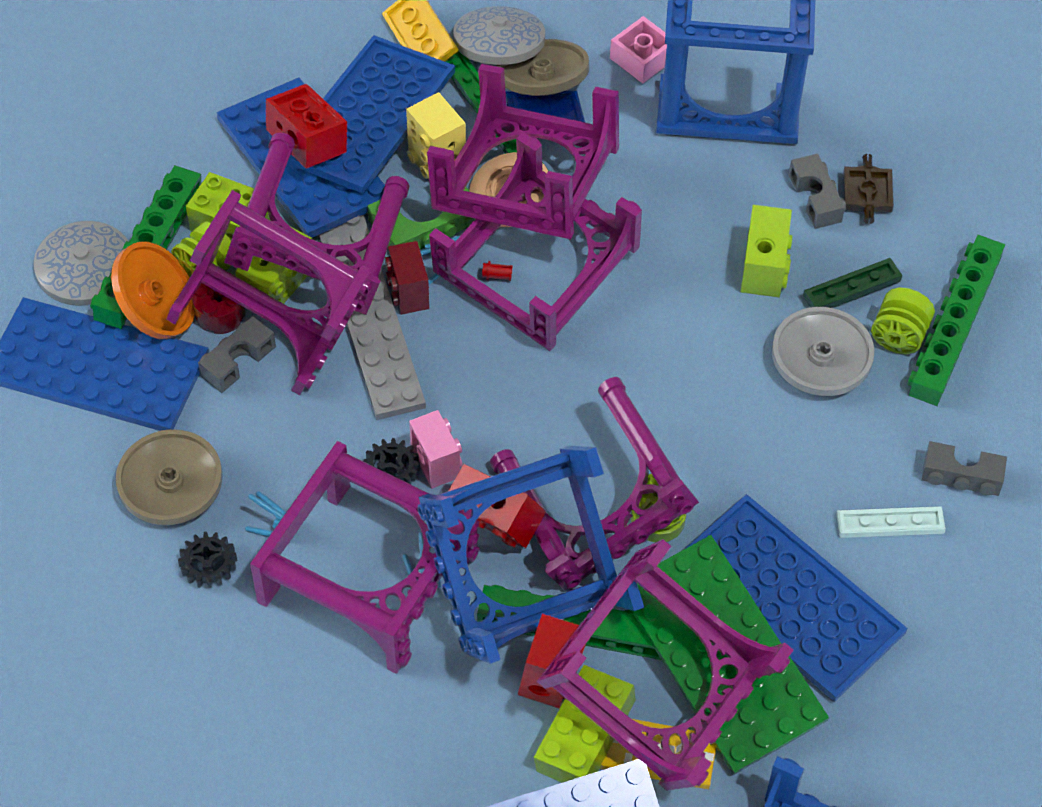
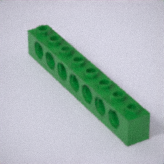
(157, 226)
(956, 321)

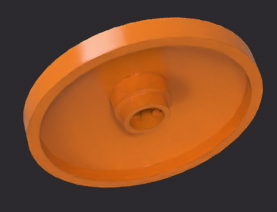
(147, 285)

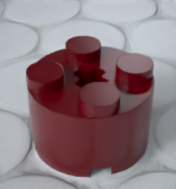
(216, 311)

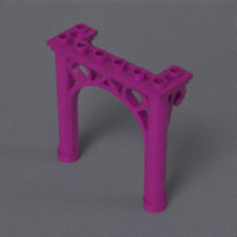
(246, 244)
(672, 501)

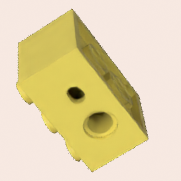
(433, 124)

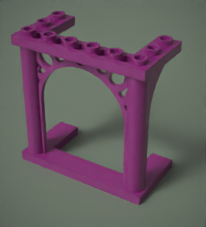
(562, 192)
(544, 320)
(309, 339)
(384, 625)
(747, 656)

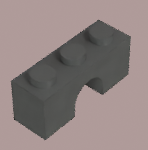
(812, 175)
(249, 339)
(943, 469)

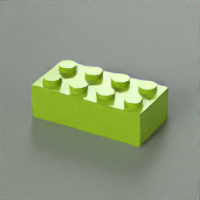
(574, 742)

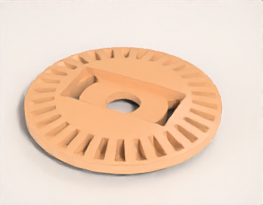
(493, 175)

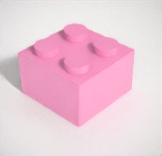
(640, 49)
(436, 448)

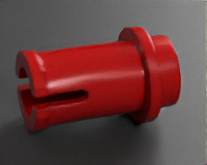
(497, 271)

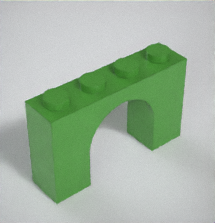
(409, 231)

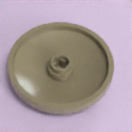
(551, 71)
(169, 477)

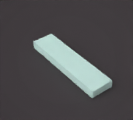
(890, 522)

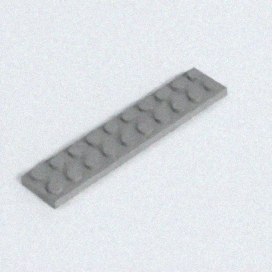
(379, 339)

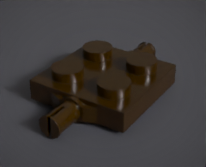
(868, 189)

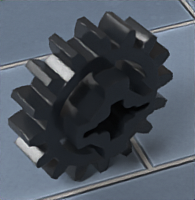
(393, 459)
(195, 561)

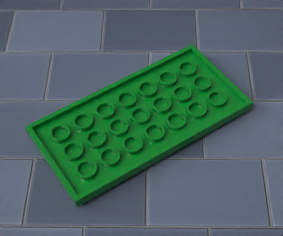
(779, 705)

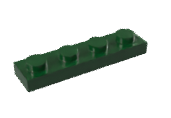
(853, 284)

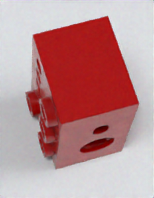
(310, 121)
(510, 519)
(547, 643)

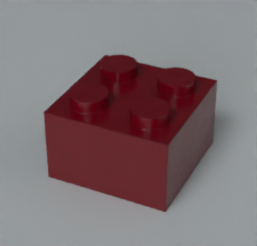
(407, 277)

